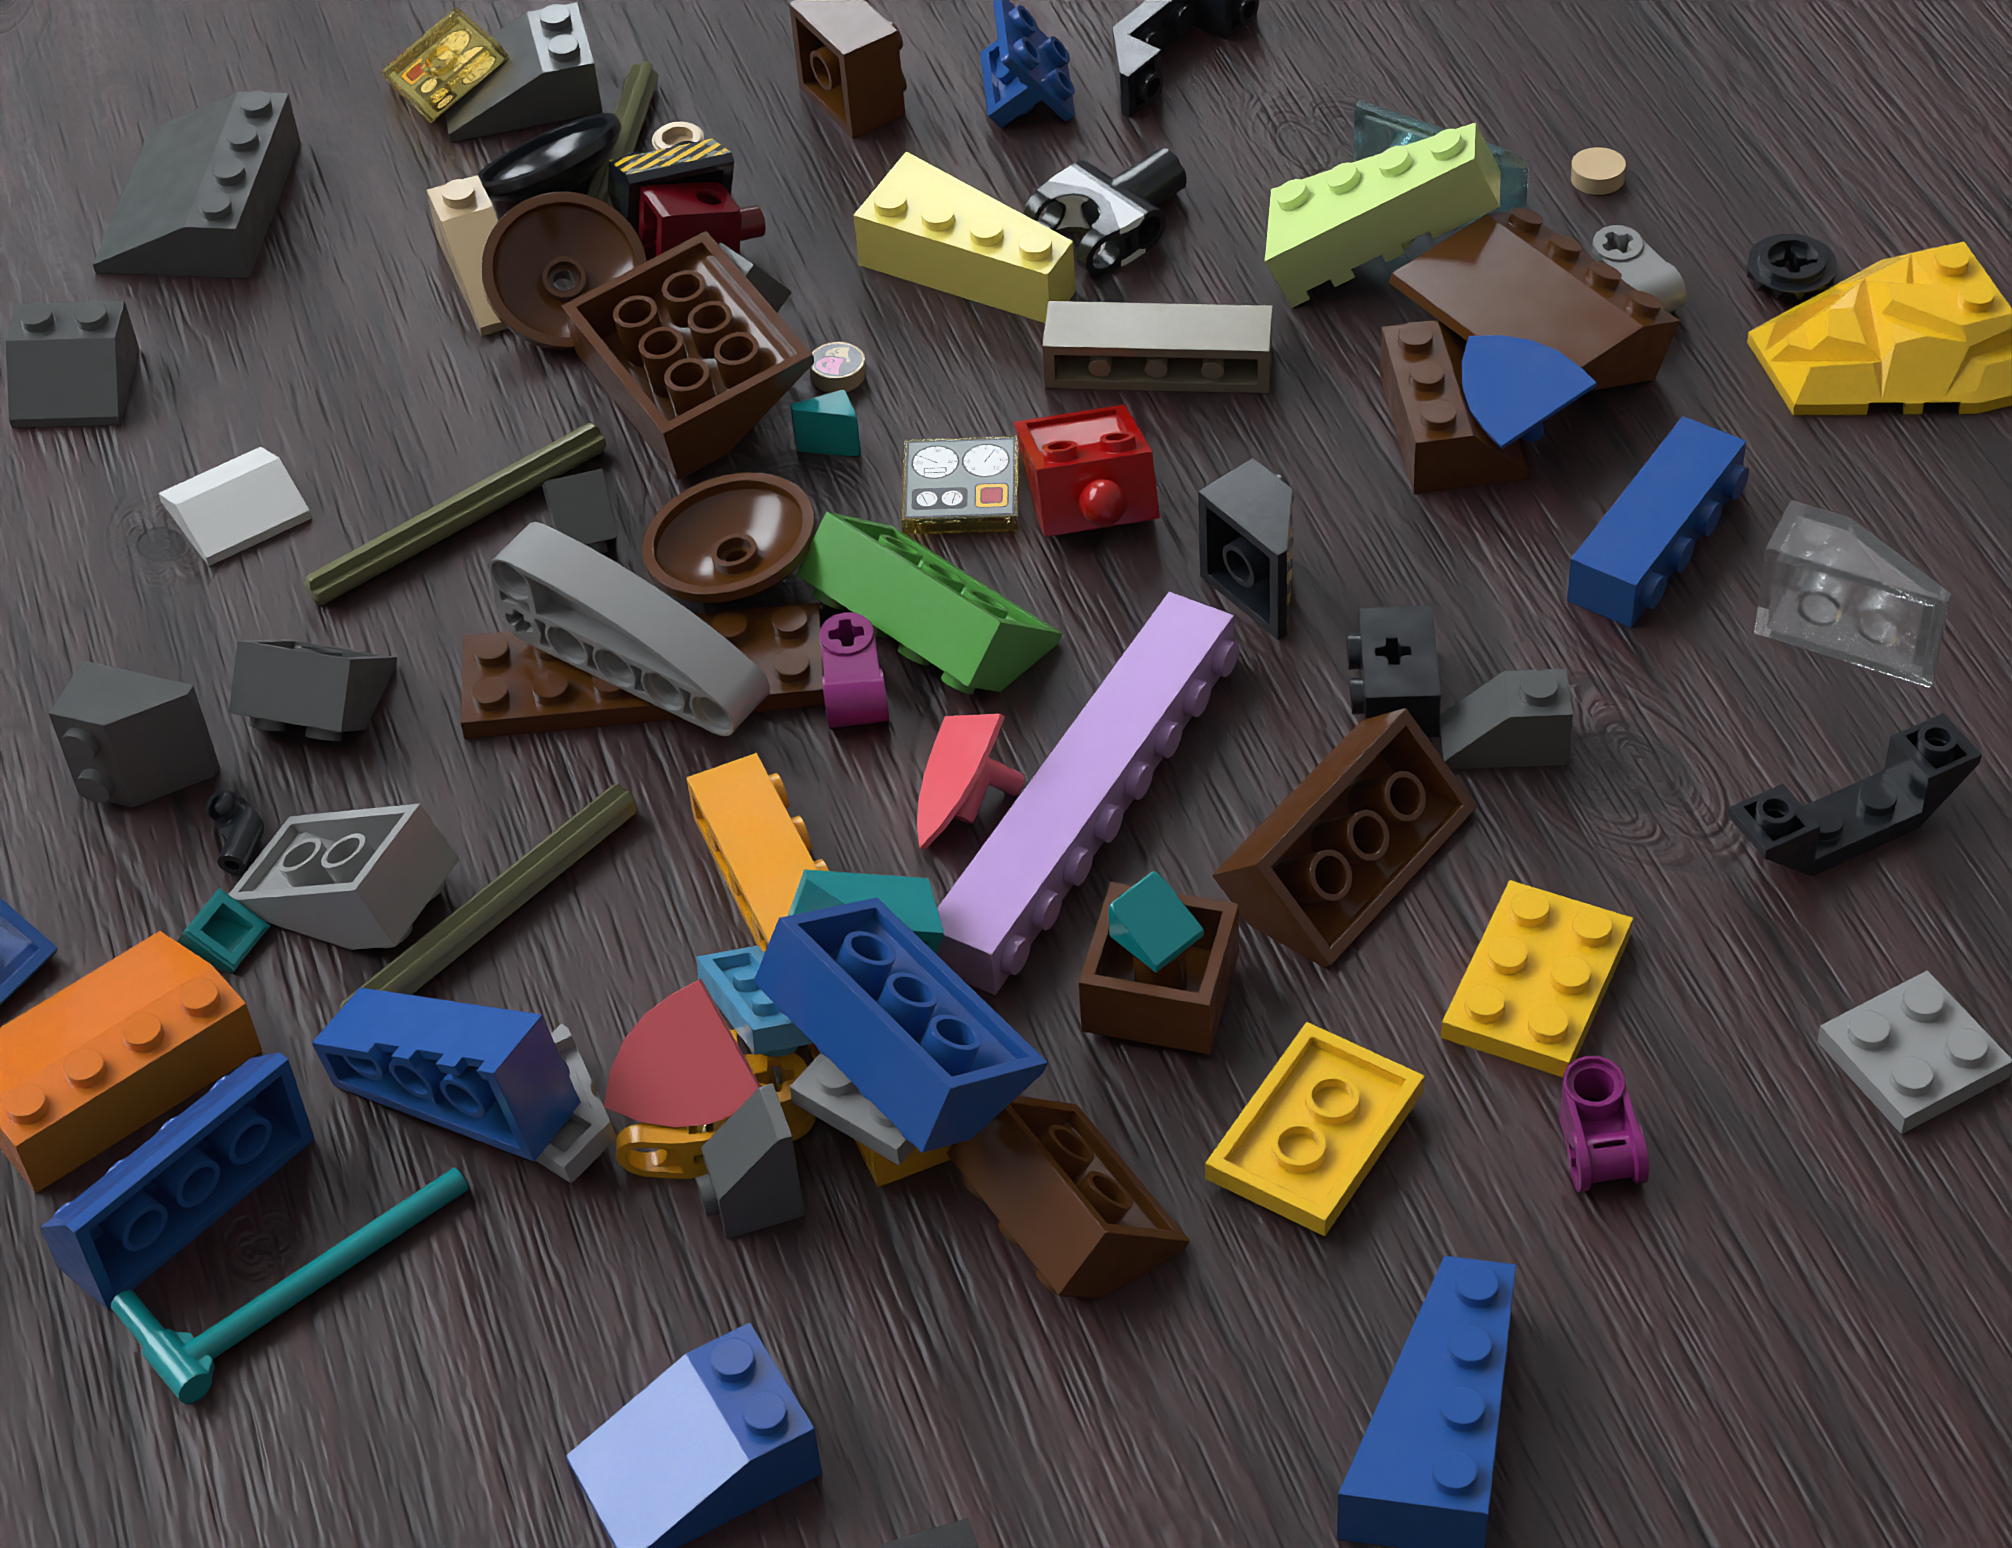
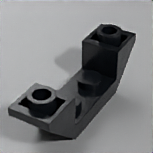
(1156, 25)
(1918, 776)

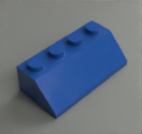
(896, 1021)
(181, 1179)

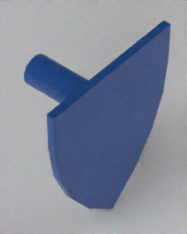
(1518, 385)

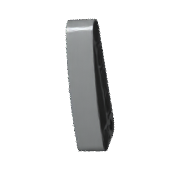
(622, 630)

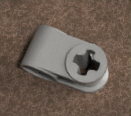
(1640, 265)

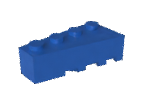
(453, 1065)
(1435, 1432)

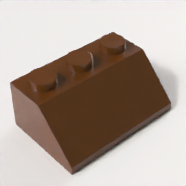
(1431, 415)
(1066, 1198)

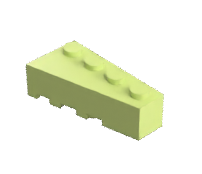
(1377, 208)

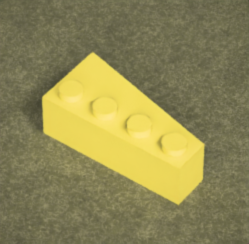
(962, 242)

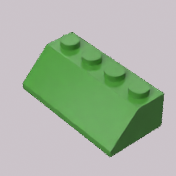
(924, 604)

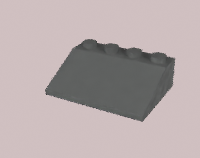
(204, 190)

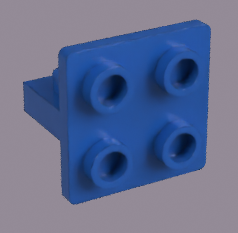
(1024, 68)

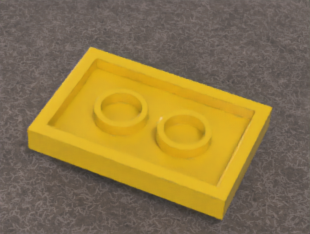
(1537, 978)
(1314, 1128)

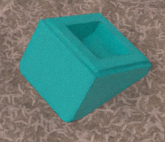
(826, 425)
(1153, 922)
(223, 932)

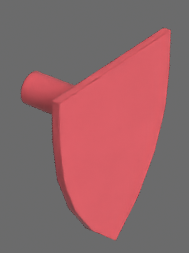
(961, 773)
(680, 1065)

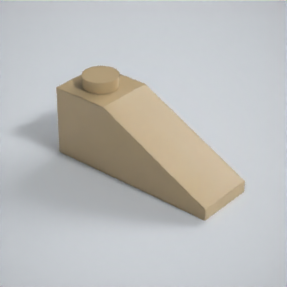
(462, 226)

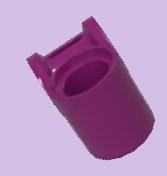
(851, 672)
(1603, 1135)

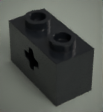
(1396, 665)

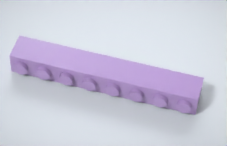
(1083, 791)

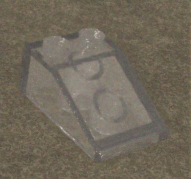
(1850, 596)

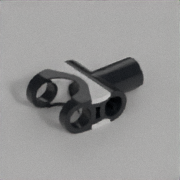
(1111, 211)

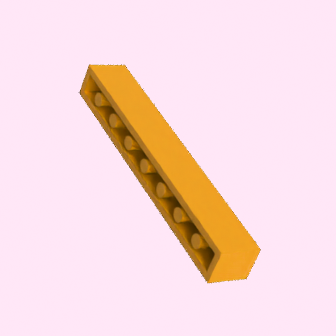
(762, 863)

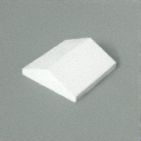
(236, 505)

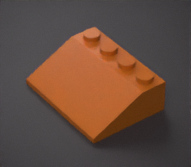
(115, 1055)

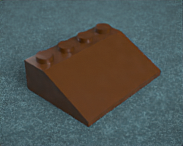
(1537, 285)
(687, 351)

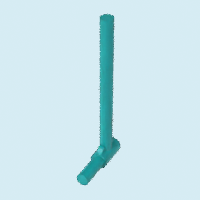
(188, 1361)

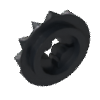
(1808, 256)

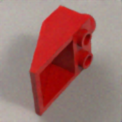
(1088, 470)

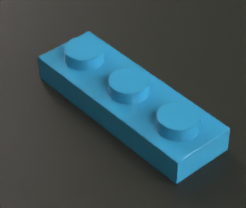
(748, 1009)

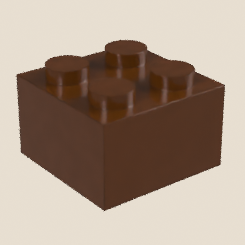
(849, 62)
(1166, 1007)

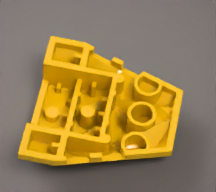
(1895, 333)

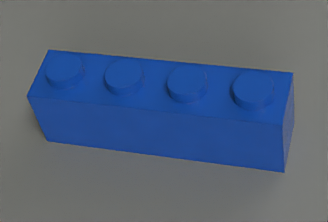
(1657, 522)

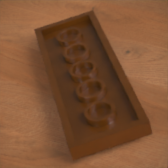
(525, 690)

